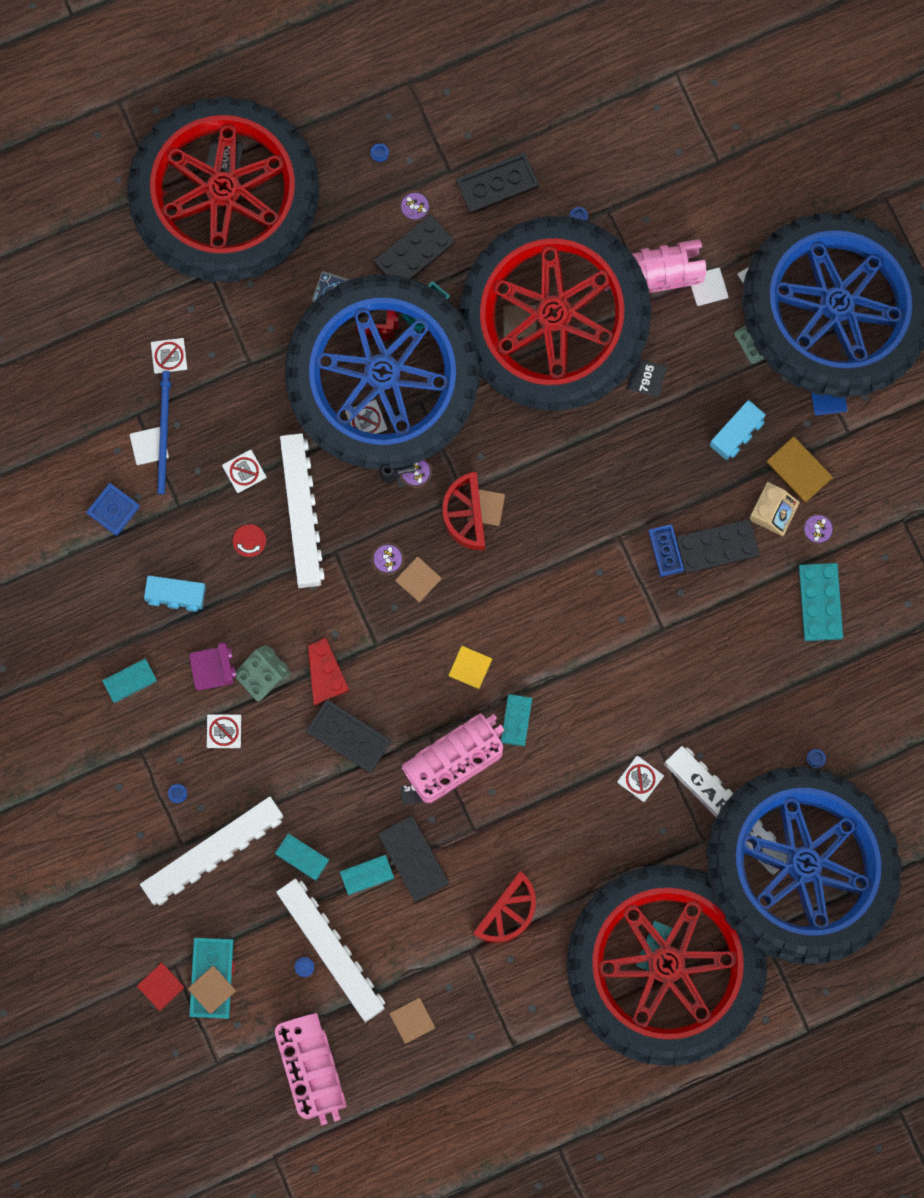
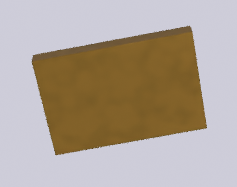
(799, 470)

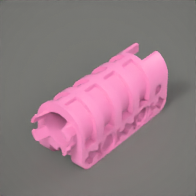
(669, 266)
(453, 753)
(316, 1067)

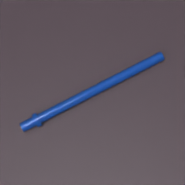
(165, 384)

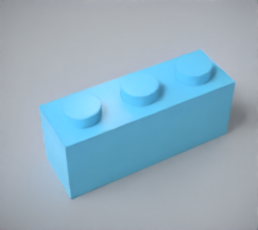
(738, 430)
(174, 593)

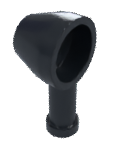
(393, 475)

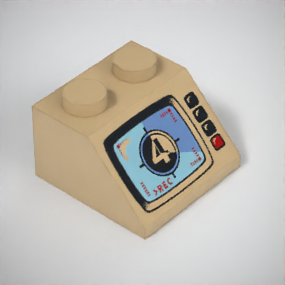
(774, 509)

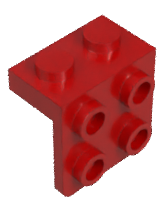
(385, 331)

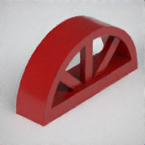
(474, 504)
(500, 905)

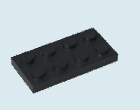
(497, 183)
(415, 249)
(717, 546)
(348, 736)
(413, 859)

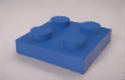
(113, 509)

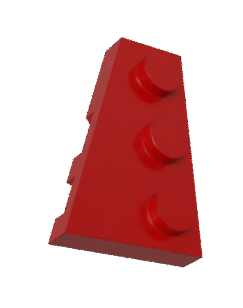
(325, 673)

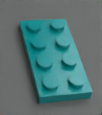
(820, 602)
(205, 955)

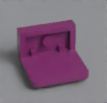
(212, 667)

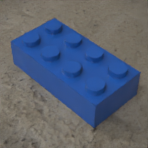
(666, 550)

